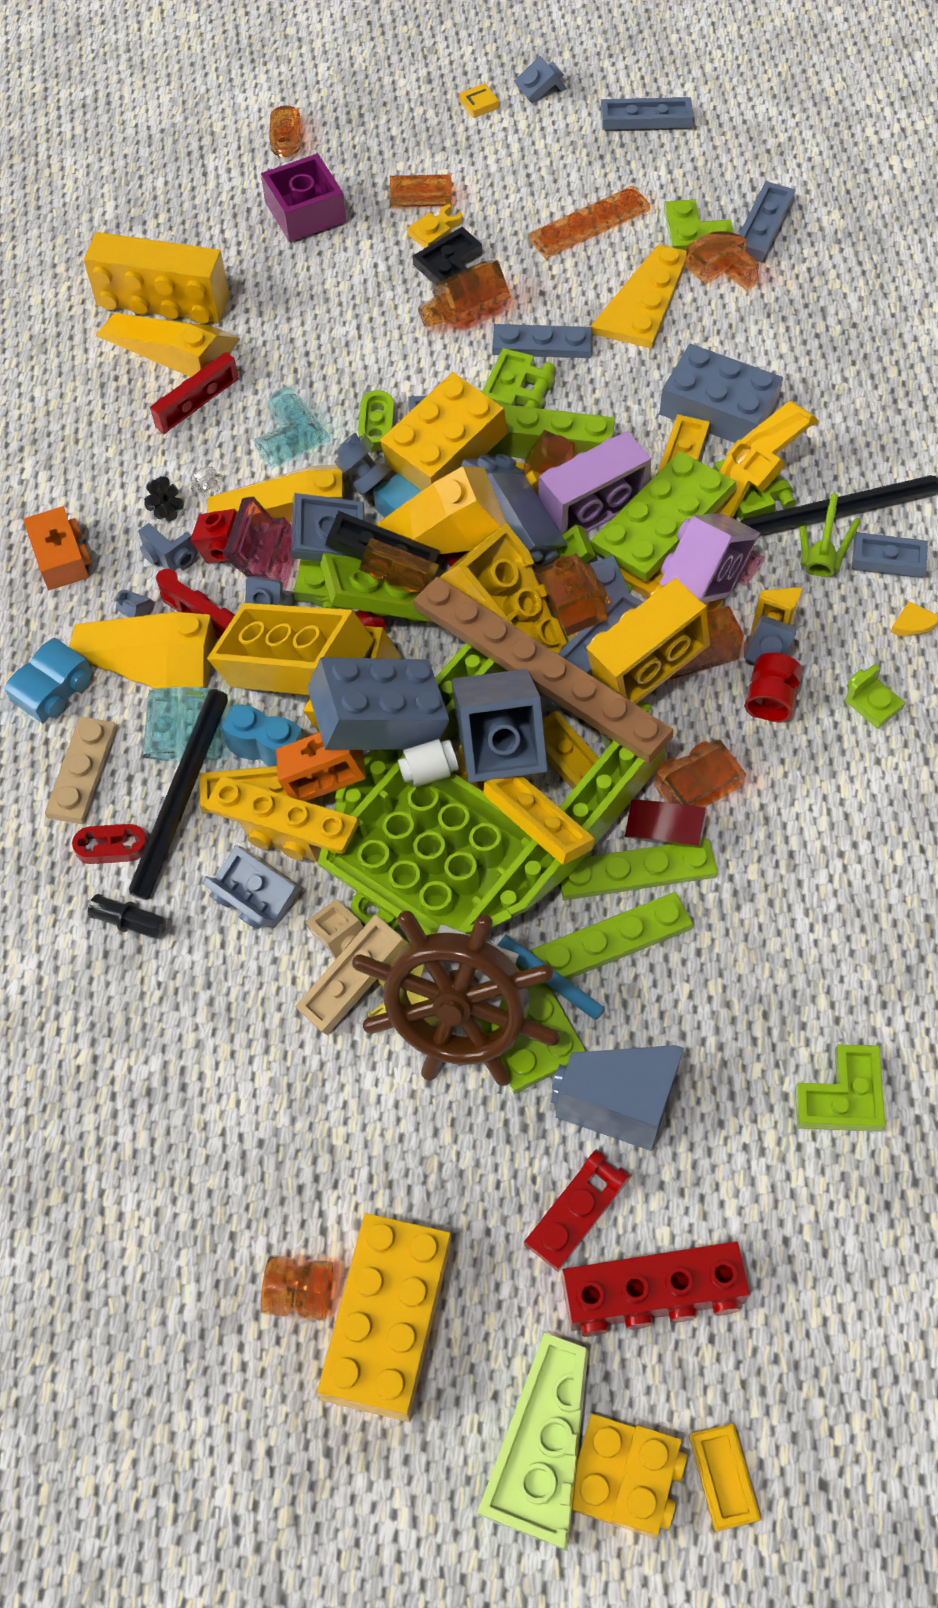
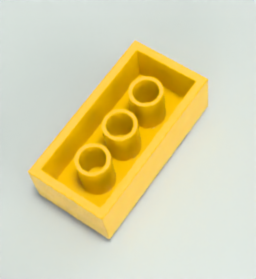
(157, 277)
(282, 645)
(385, 1317)

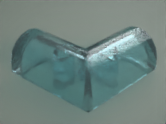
(297, 430)

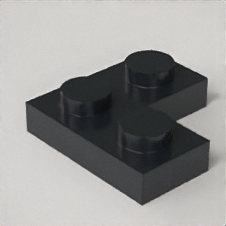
(447, 255)

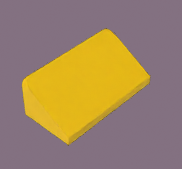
(778, 604)

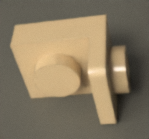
(334, 927)

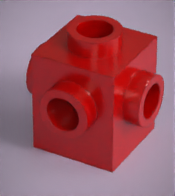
(212, 534)

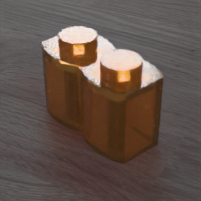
(701, 777)

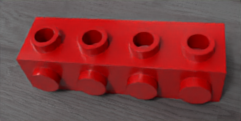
(655, 1287)

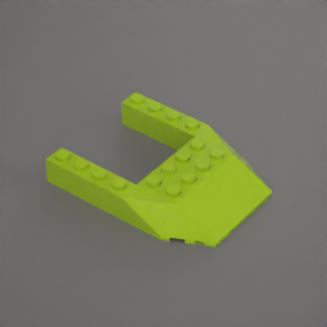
(448, 846)

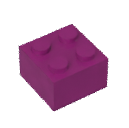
(303, 197)

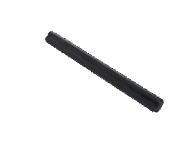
(845, 505)
(178, 795)

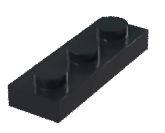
(352, 535)

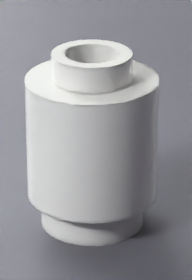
(428, 762)

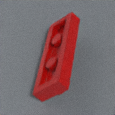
(194, 392)

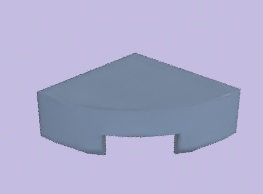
(133, 604)

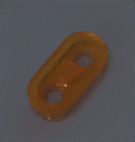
(285, 131)

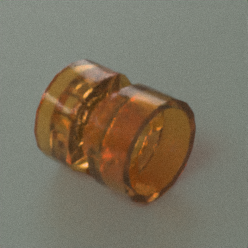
(312, 1283)

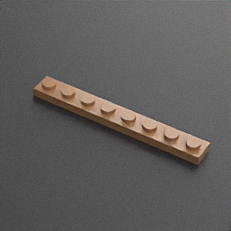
(550, 672)

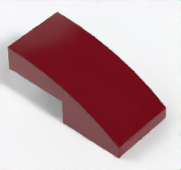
(666, 823)

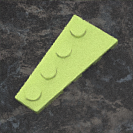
(538, 1459)

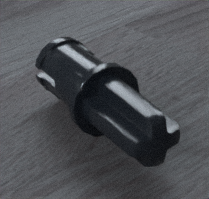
(127, 917)

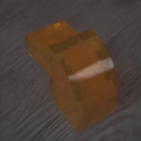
(720, 254)

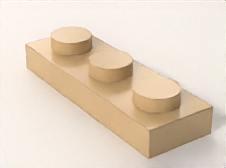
(81, 770)
(342, 984)

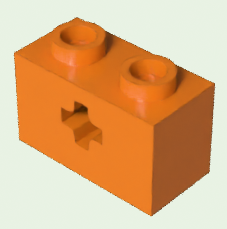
(56, 547)
(311, 771)

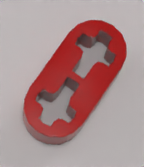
(109, 843)

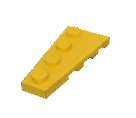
(643, 300)

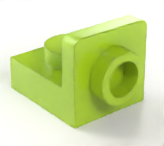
(872, 697)

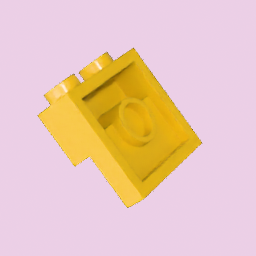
(627, 1476)

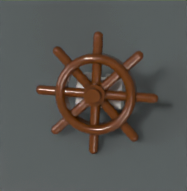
(462, 981)

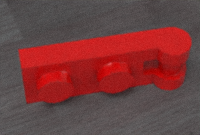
(187, 601)
(576, 1211)

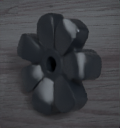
(163, 499)

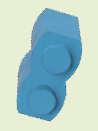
(48, 680)
(256, 736)

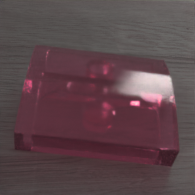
(260, 543)

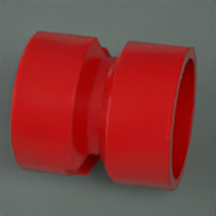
(773, 687)

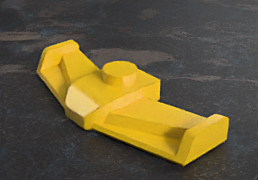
(754, 457)

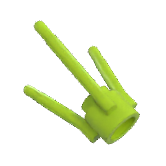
(822, 557)

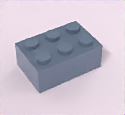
(720, 391)
(376, 703)

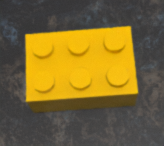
(442, 431)
(650, 642)

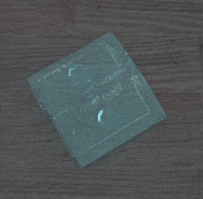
(171, 720)

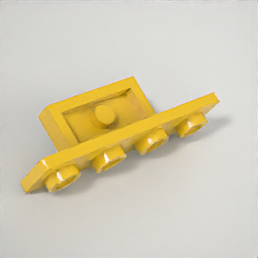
(282, 821)

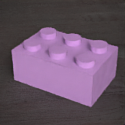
(595, 483)
(710, 555)

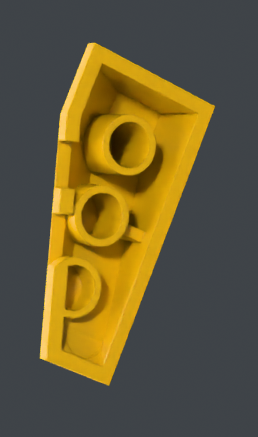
(450, 512)
(150, 649)

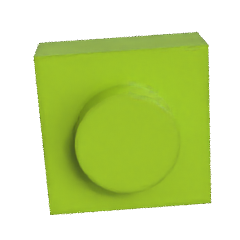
(578, 543)

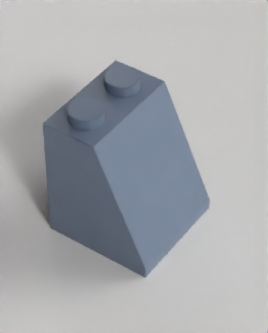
(527, 516)
(499, 725)
(617, 1091)

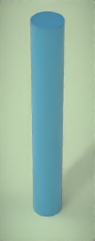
(557, 983)

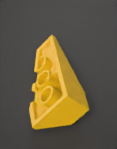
(168, 342)
(278, 492)
(503, 581)

